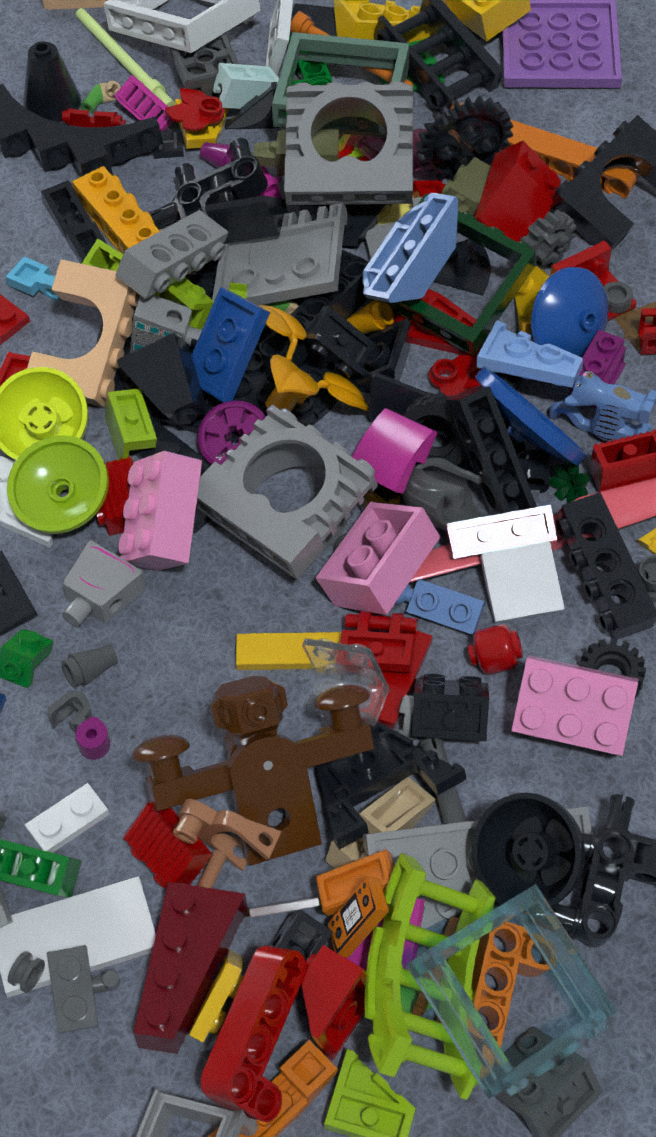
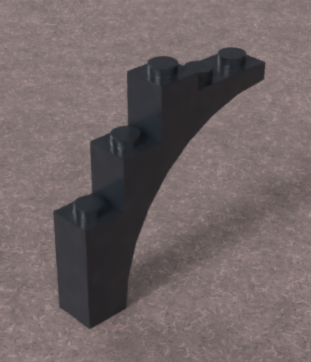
(63, 144)

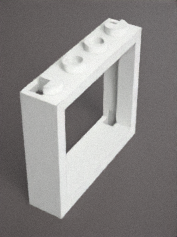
(140, 21)

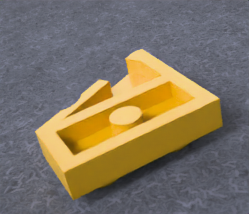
(226, 984)

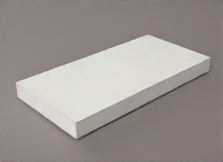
(107, 920)

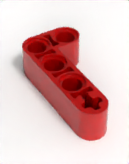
(250, 1033)

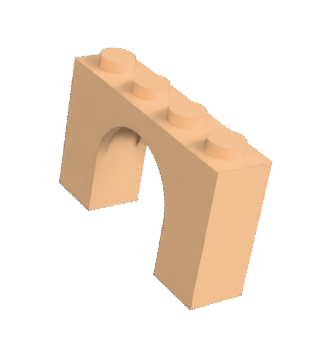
(116, 304)

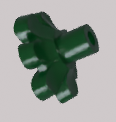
(569, 482)

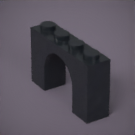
(583, 197)

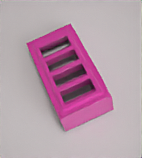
(131, 95)

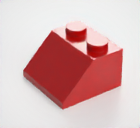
(333, 999)

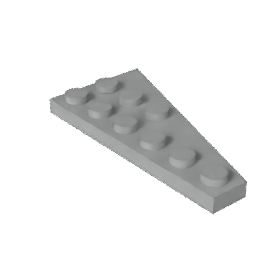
(444, 855)

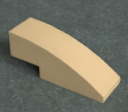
(395, 810)

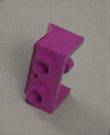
(604, 358)

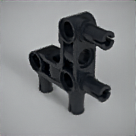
(227, 183)
(606, 876)

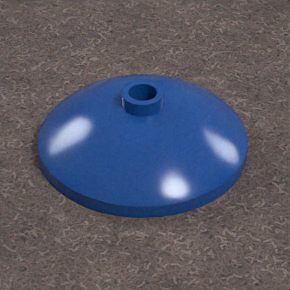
(569, 310)

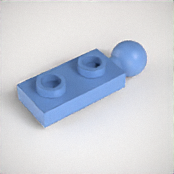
(443, 606)

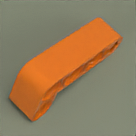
(504, 968)

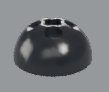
(509, 850)

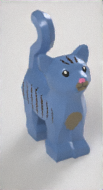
(614, 408)

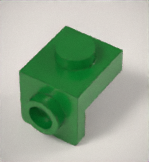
(22, 655)

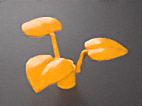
(293, 383)

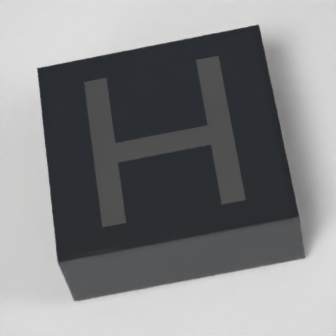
(171, 146)

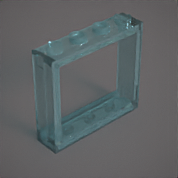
(465, 1023)

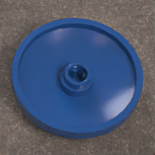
(528, 422)

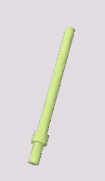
(118, 52)

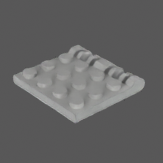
(290, 265)

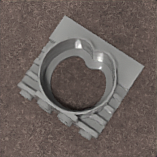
(349, 180)
(292, 537)

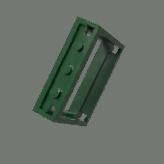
(453, 330)

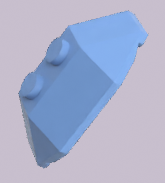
(413, 251)

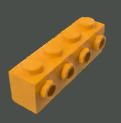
(113, 209)

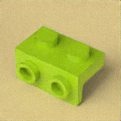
(190, 296)

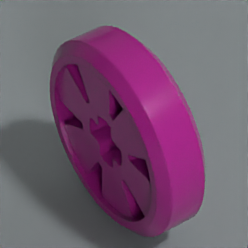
(219, 425)

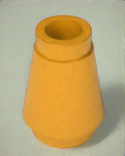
(372, 317)

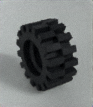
(616, 655)

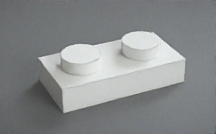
(67, 819)

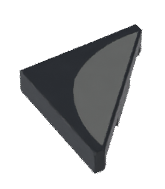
(255, 113)

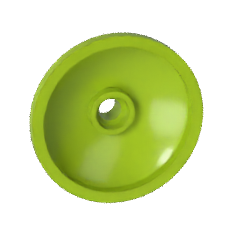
(49, 469)

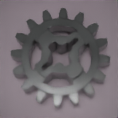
(550, 238)

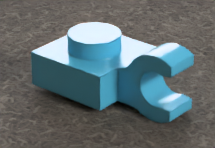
(30, 277)

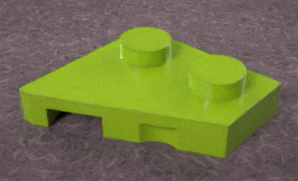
(366, 1104)

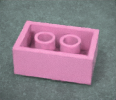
(160, 511)
(378, 557)
(575, 705)

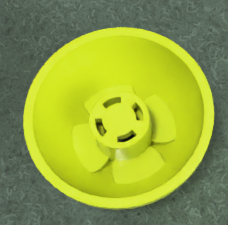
(34, 400)

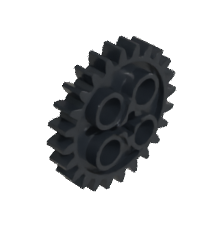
(478, 124)

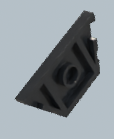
(359, 217)

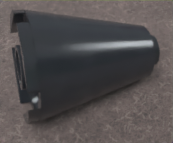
(48, 83)

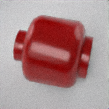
(495, 649)

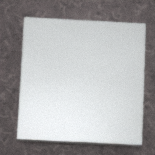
(521, 582)

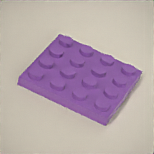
(563, 46)

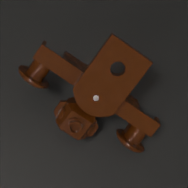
(262, 766)

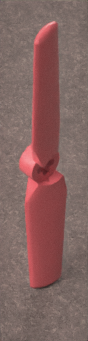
(626, 504)

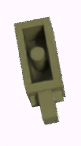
(273, 153)
(468, 185)

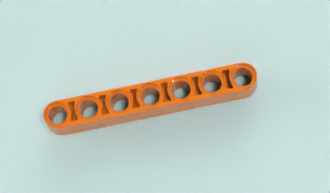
(566, 155)

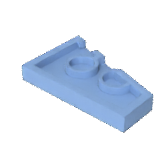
(524, 358)

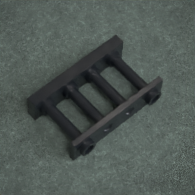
(457, 38)

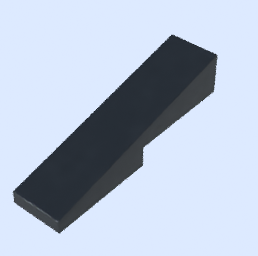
(71, 218)

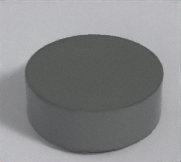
(618, 296)

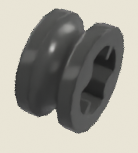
(26, 971)

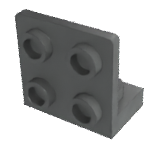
(556, 1096)

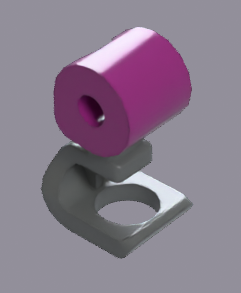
(89, 730)

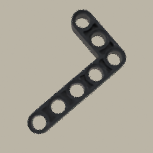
(344, 302)

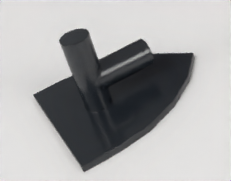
(466, 268)

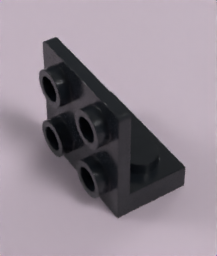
(450, 708)

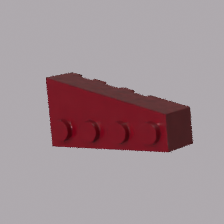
(187, 951)

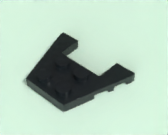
(365, 774)

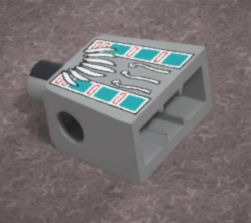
(158, 318)

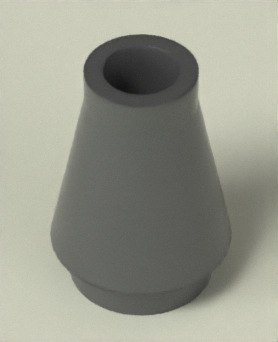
(87, 665)

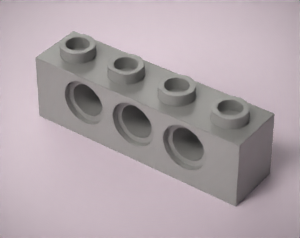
(172, 254)

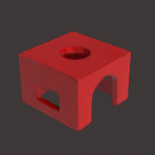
(647, 331)

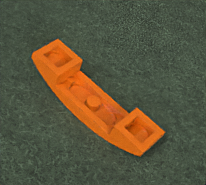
(300, 1083)

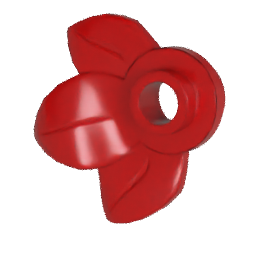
(196, 110)
(460, 371)

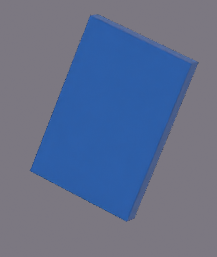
(227, 343)

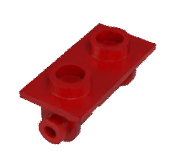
(82, 118)

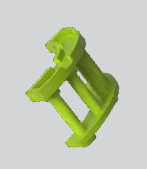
(385, 974)

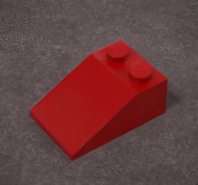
(517, 191)

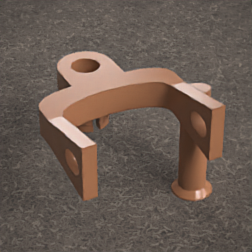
(208, 825)

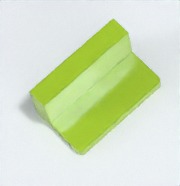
(129, 422)

